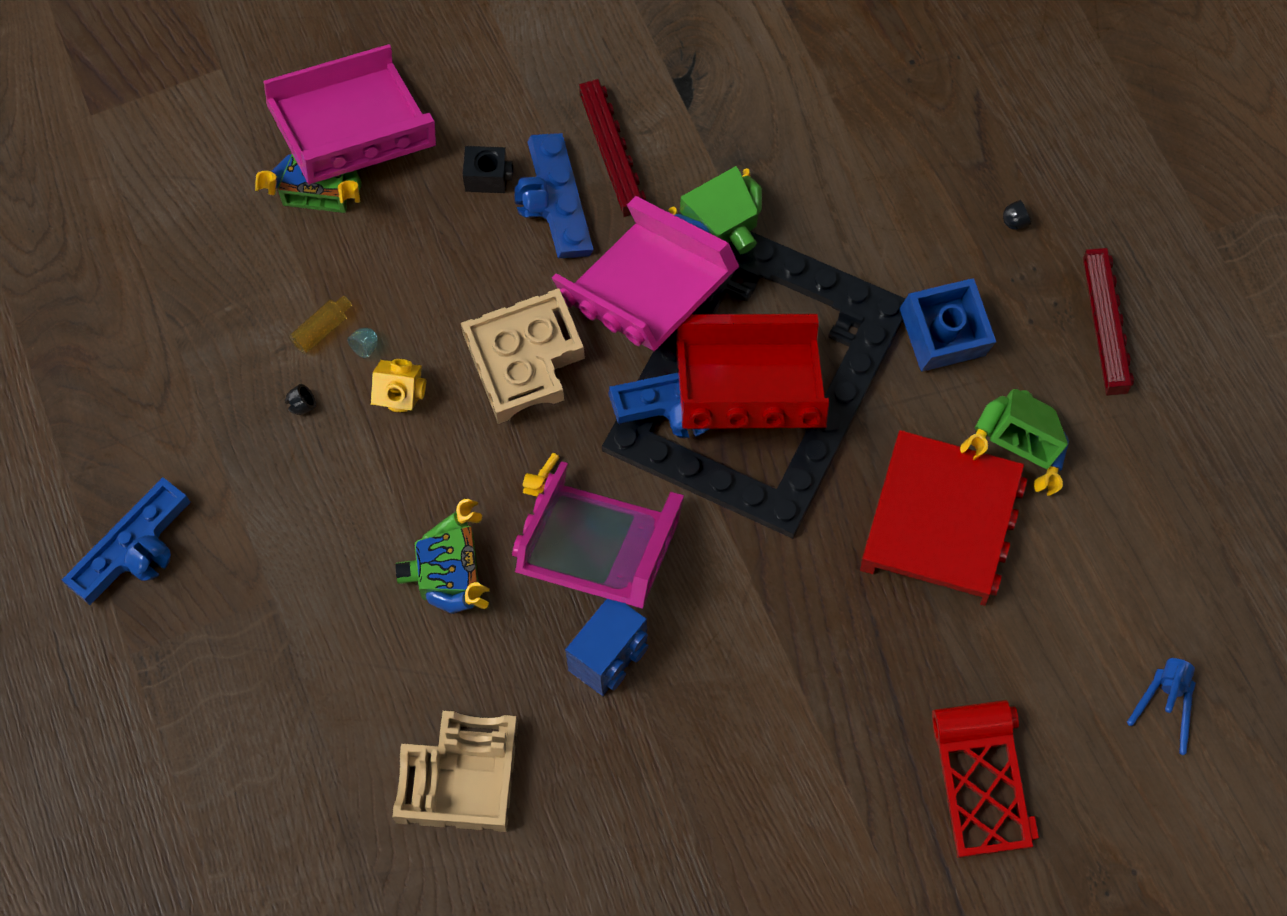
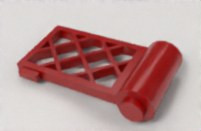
(975, 728)

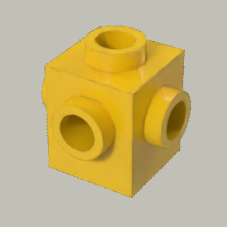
(397, 385)

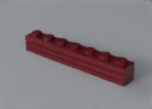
(610, 144)
(1107, 321)

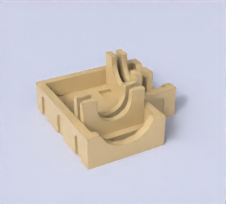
(520, 350)
(462, 778)

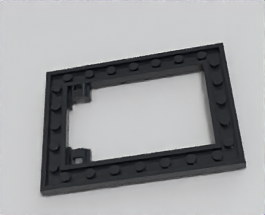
(780, 509)

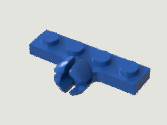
(554, 196)
(650, 399)
(130, 544)

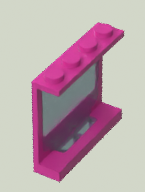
(595, 541)

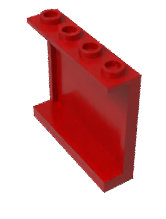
(750, 371)
(944, 515)

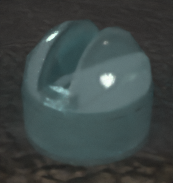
(363, 342)

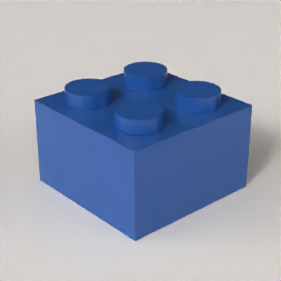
(947, 324)
(607, 646)

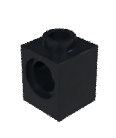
(477, 159)

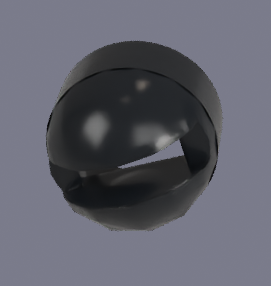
(1016, 216)
(300, 399)

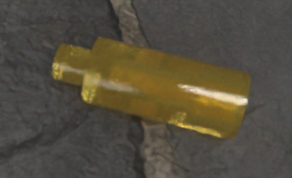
(320, 324)

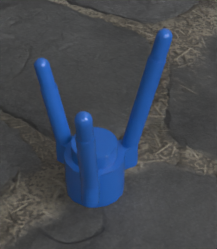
(1175, 681)

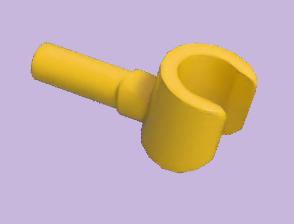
(535, 484)

